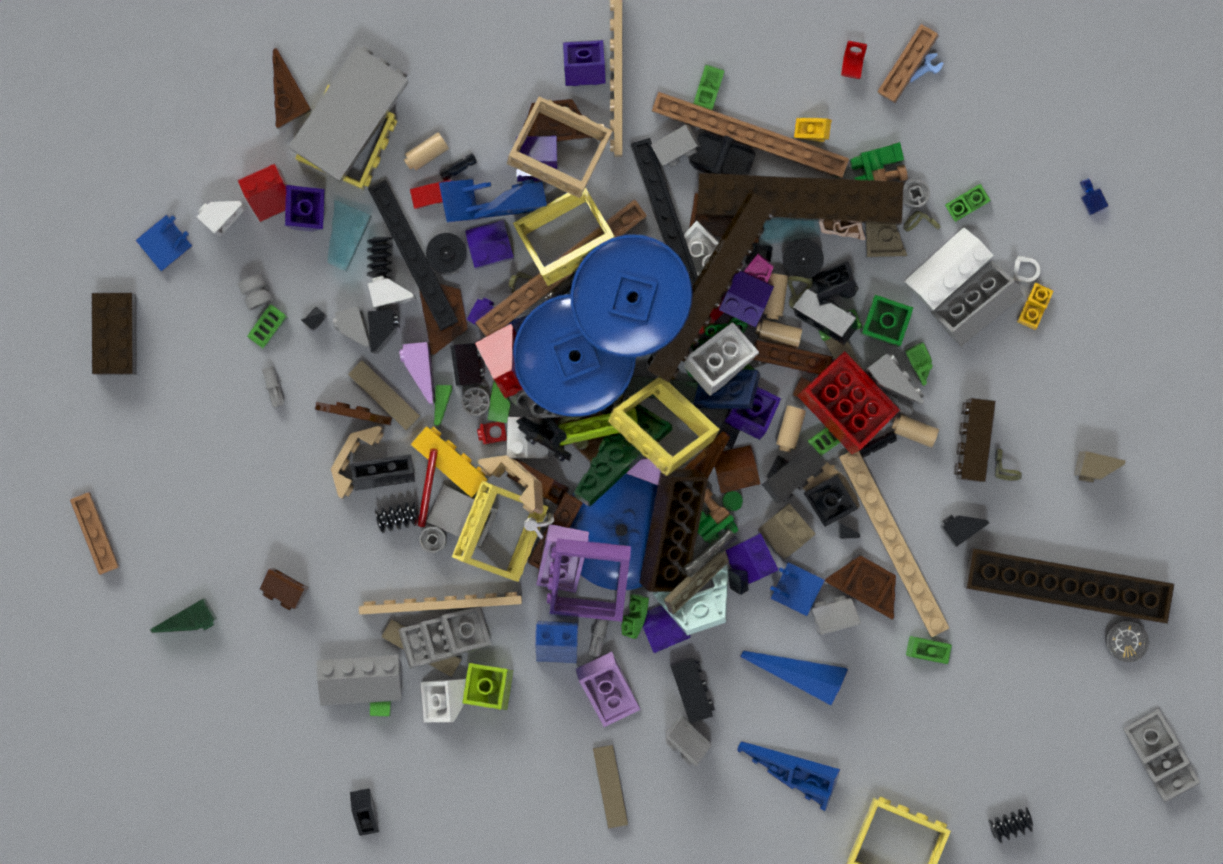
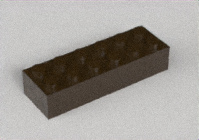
(673, 529)

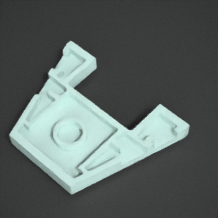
(704, 608)

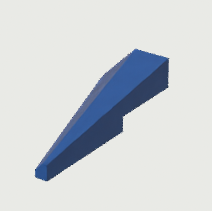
(814, 678)
(809, 777)

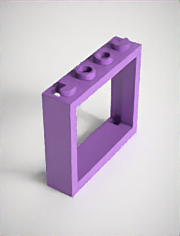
(583, 607)

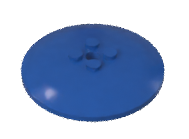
(603, 289)
(552, 378)
(625, 503)

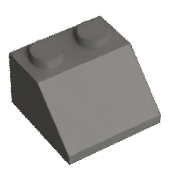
(353, 325)

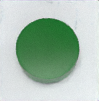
(732, 501)

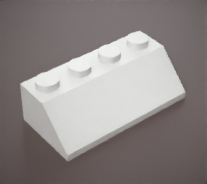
(948, 268)

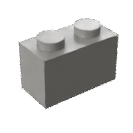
(675, 146)

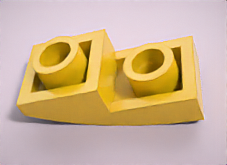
(1035, 306)

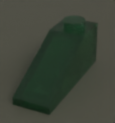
(192, 618)

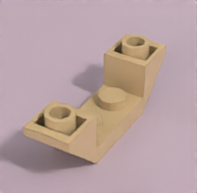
(344, 484)
(532, 495)

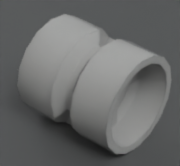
(255, 292)
(433, 539)

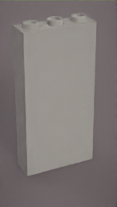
(349, 113)

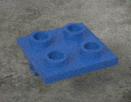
(460, 199)
(164, 242)
(797, 588)

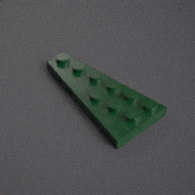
(617, 457)

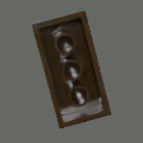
(114, 334)
(975, 439)

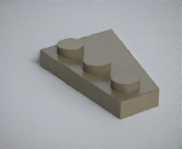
(883, 241)

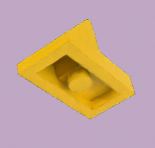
(812, 129)

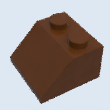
(736, 469)
(283, 588)

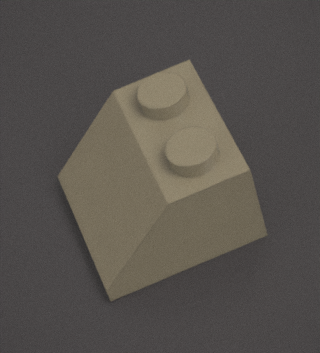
(1095, 466)
(786, 531)

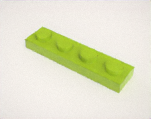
(592, 427)

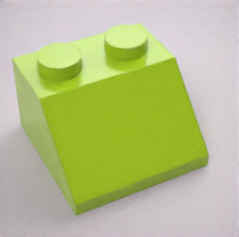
(488, 686)

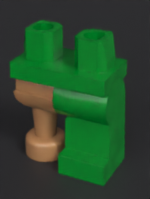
(873, 164)
(715, 520)

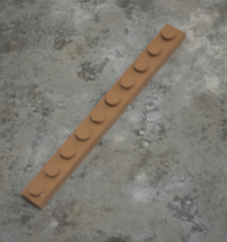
(750, 135)
(537, 287)

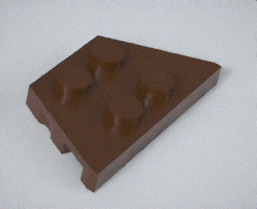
(549, 127)
(440, 339)
(360, 412)
(867, 584)

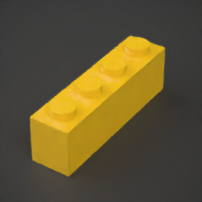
(450, 462)

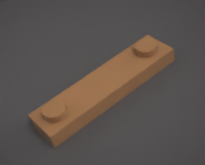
(908, 63)
(94, 533)

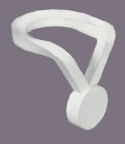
(1016, 268)
(531, 524)

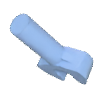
(927, 67)

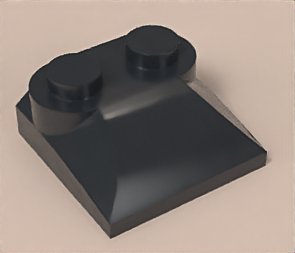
(836, 282)
(832, 499)

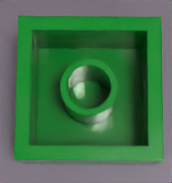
(887, 321)

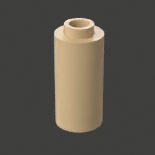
(426, 152)
(776, 302)
(779, 333)
(790, 428)
(915, 430)

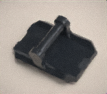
(722, 155)
(539, 433)

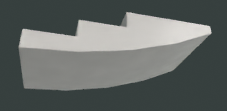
(444, 637)
(1161, 756)

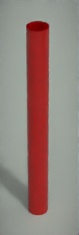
(427, 487)

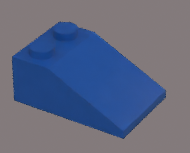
(518, 200)

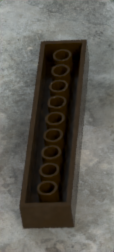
(804, 198)
(713, 281)
(1069, 585)

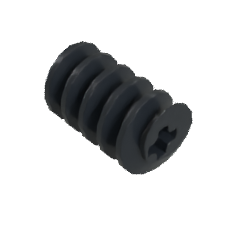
(379, 257)
(397, 517)
(1011, 825)

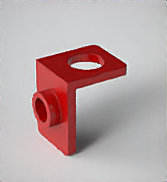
(853, 61)
(484, 432)

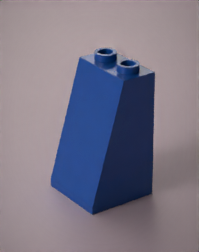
(556, 641)

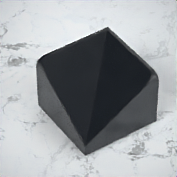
(314, 318)

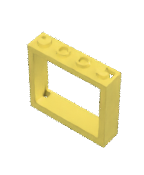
(374, 159)
(554, 209)
(681, 408)
(474, 527)
(904, 812)

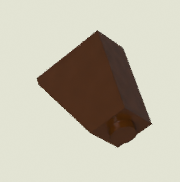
(551, 488)

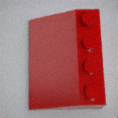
(848, 403)

